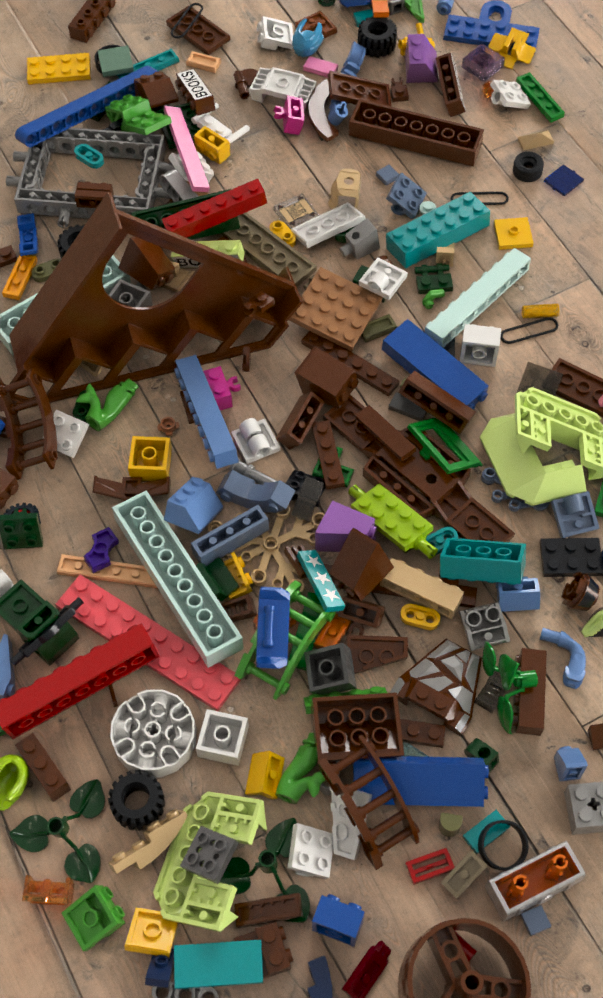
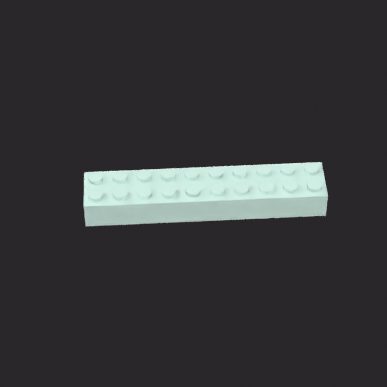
(178, 579)

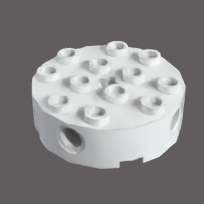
(134, 730)

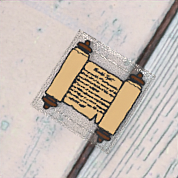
(295, 211)

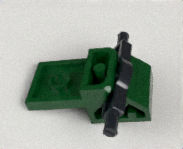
(38, 623)

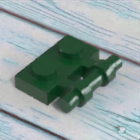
(432, 282)

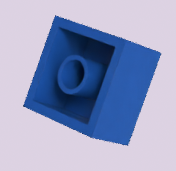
(338, 919)

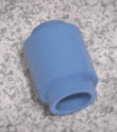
(444, 6)

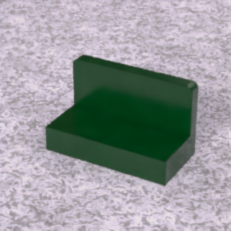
(218, 578)

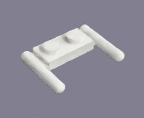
(213, 124)

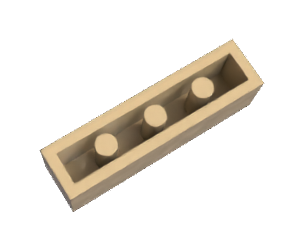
(423, 589)

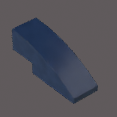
(321, 977)

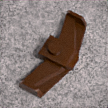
(130, 487)

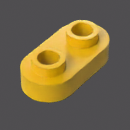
(283, 231)
(420, 615)

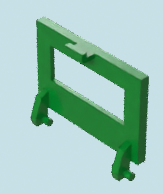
(452, 440)

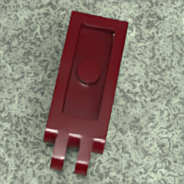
(367, 971)

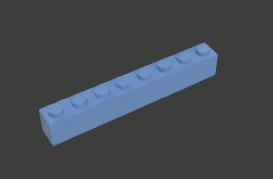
(206, 412)

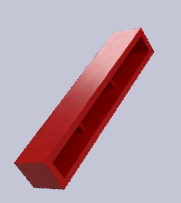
(216, 209)

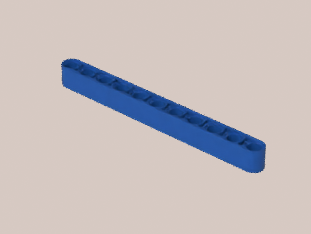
(79, 109)

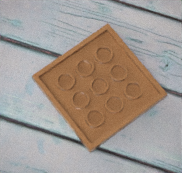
(336, 309)

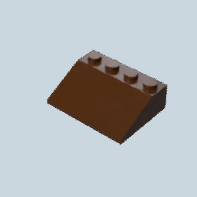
(342, 719)

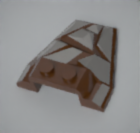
(443, 684)

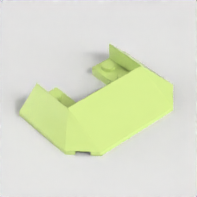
(547, 417)
(523, 473)
(192, 898)

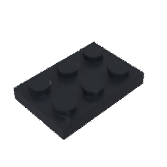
(570, 555)

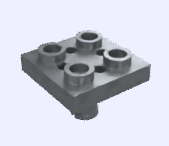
(212, 856)

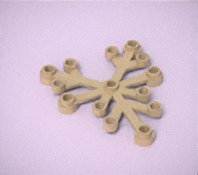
(285, 570)

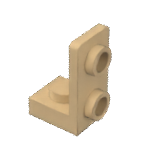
(445, 255)

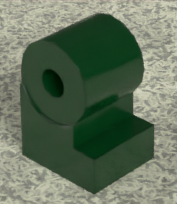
(480, 749)

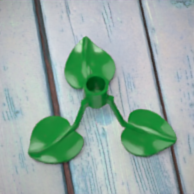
(509, 675)

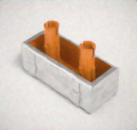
(535, 881)

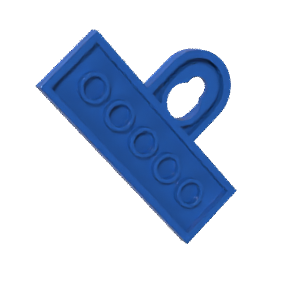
(481, 30)

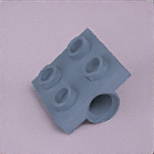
(405, 196)
(575, 514)

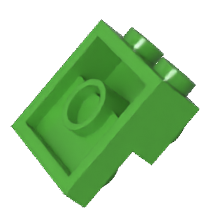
(94, 916)

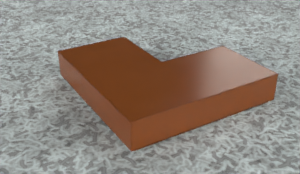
(328, 27)

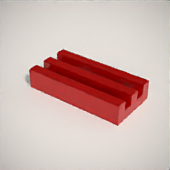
(415, 880)

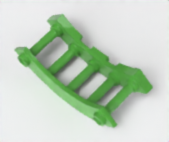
(282, 686)

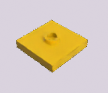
(513, 233)
(150, 933)

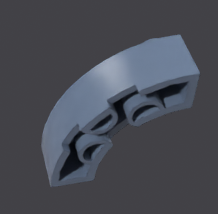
(244, 492)

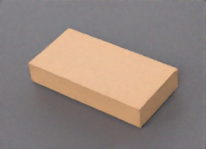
(203, 62)

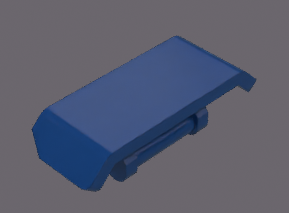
(272, 628)

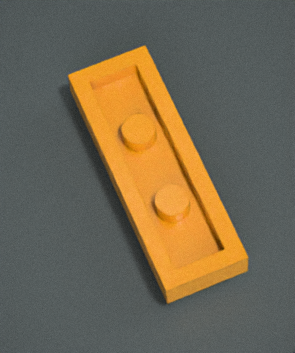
(19, 277)

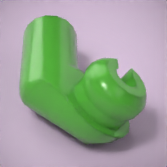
(430, 296)

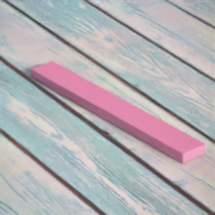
(187, 150)

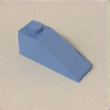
(7, 676)

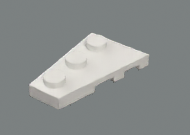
(344, 833)

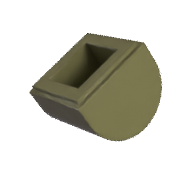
(450, 824)

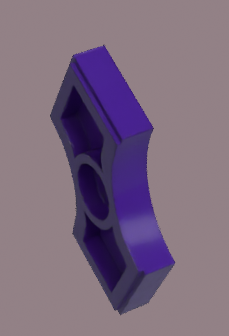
(98, 556)

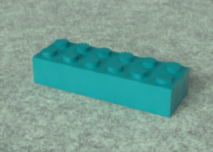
(437, 229)

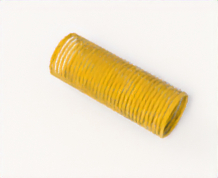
(534, 311)

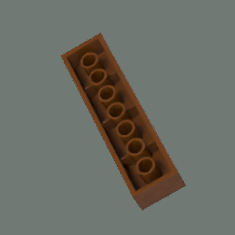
(416, 132)

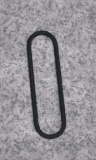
(182, 17)
(486, 203)
(531, 336)

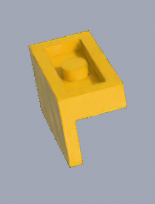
(264, 774)

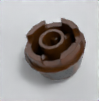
(580, 593)

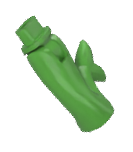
(114, 403)
(292, 783)

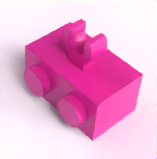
(292, 115)
(221, 387)

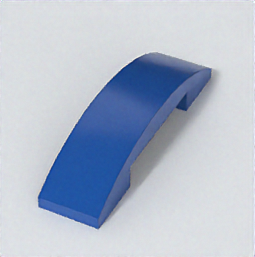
(28, 234)

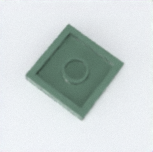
(115, 61)

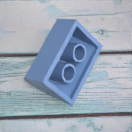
(193, 506)

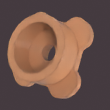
(168, 421)

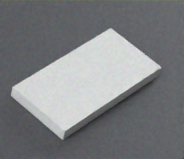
(328, 225)

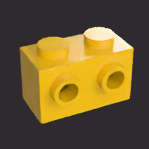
(212, 145)

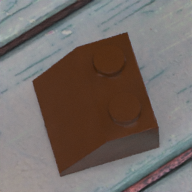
(156, 88)

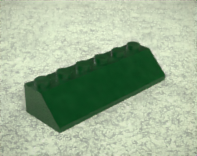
(156, 214)

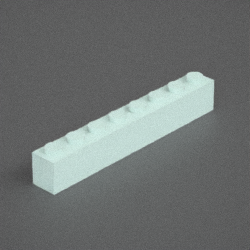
(478, 297)

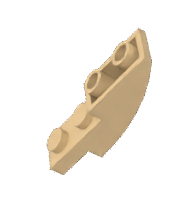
(158, 838)

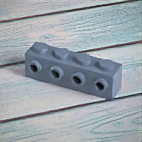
(230, 535)

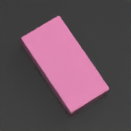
(319, 66)

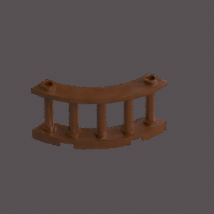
(14, 430)
(358, 814)

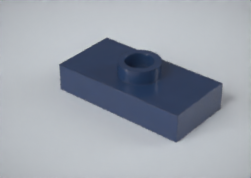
(160, 970)

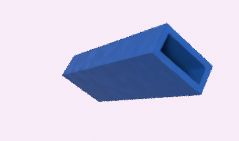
(419, 352)
(430, 780)

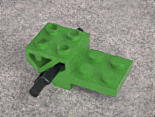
(135, 115)

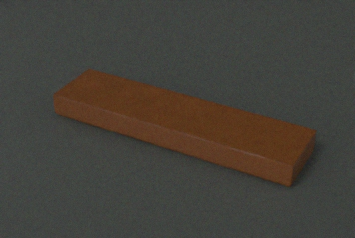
(385, 433)

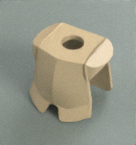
(339, 187)

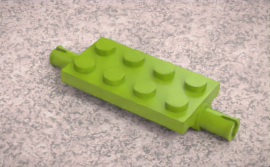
(394, 519)

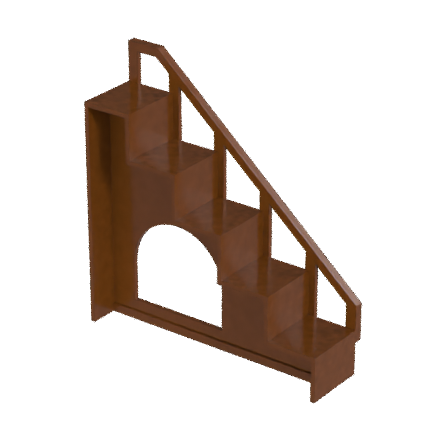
(79, 321)

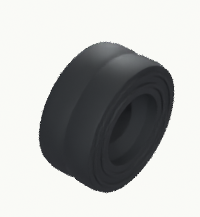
(528, 174)

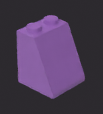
(420, 60)
(337, 525)

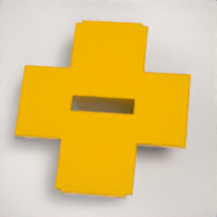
(520, 50)

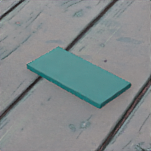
(218, 964)

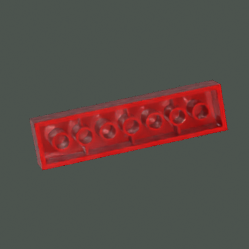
(76, 681)

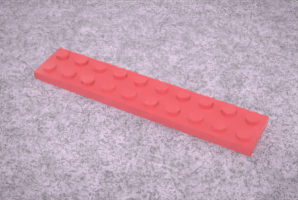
(177, 660)

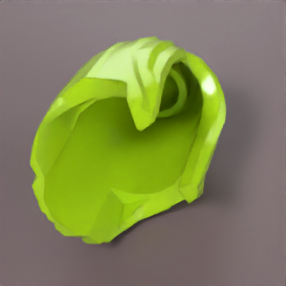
(13, 779)

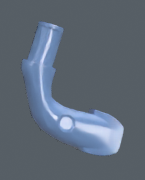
(575, 671)

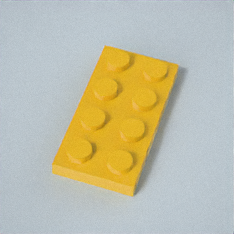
(58, 68)

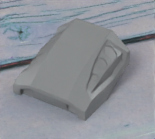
(484, 625)

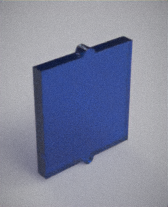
(563, 180)

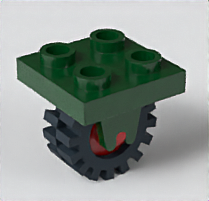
(21, 527)

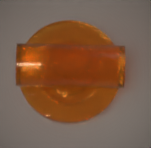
(487, 89)

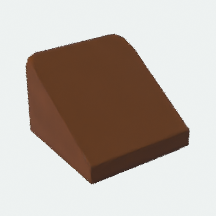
(596, 736)

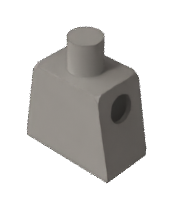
(361, 240)

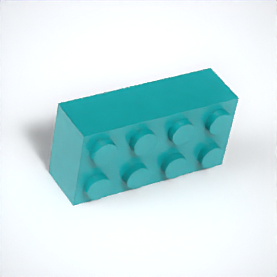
(483, 561)

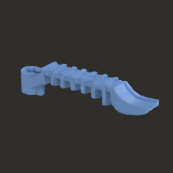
(339, 109)

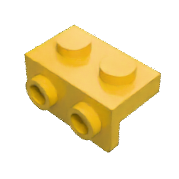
(244, 580)

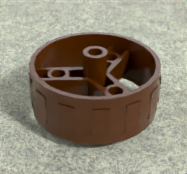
(469, 982)

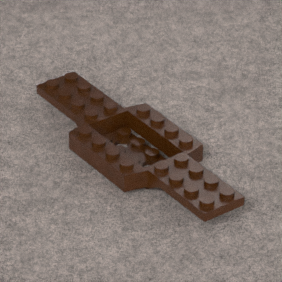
(447, 495)

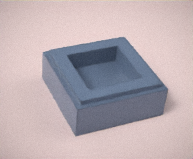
(387, 174)
(535, 920)

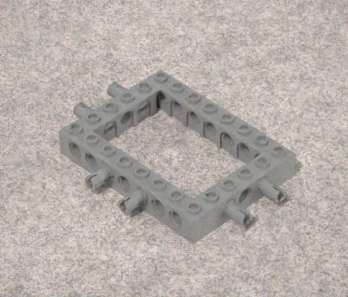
(34, 199)

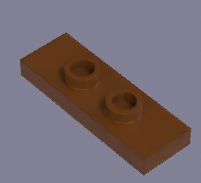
(268, 910)

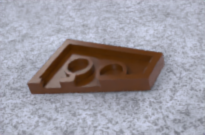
(376, 651)

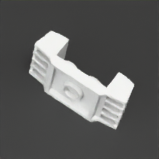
(281, 84)

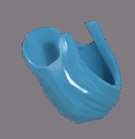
(307, 41)

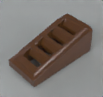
(240, 601)

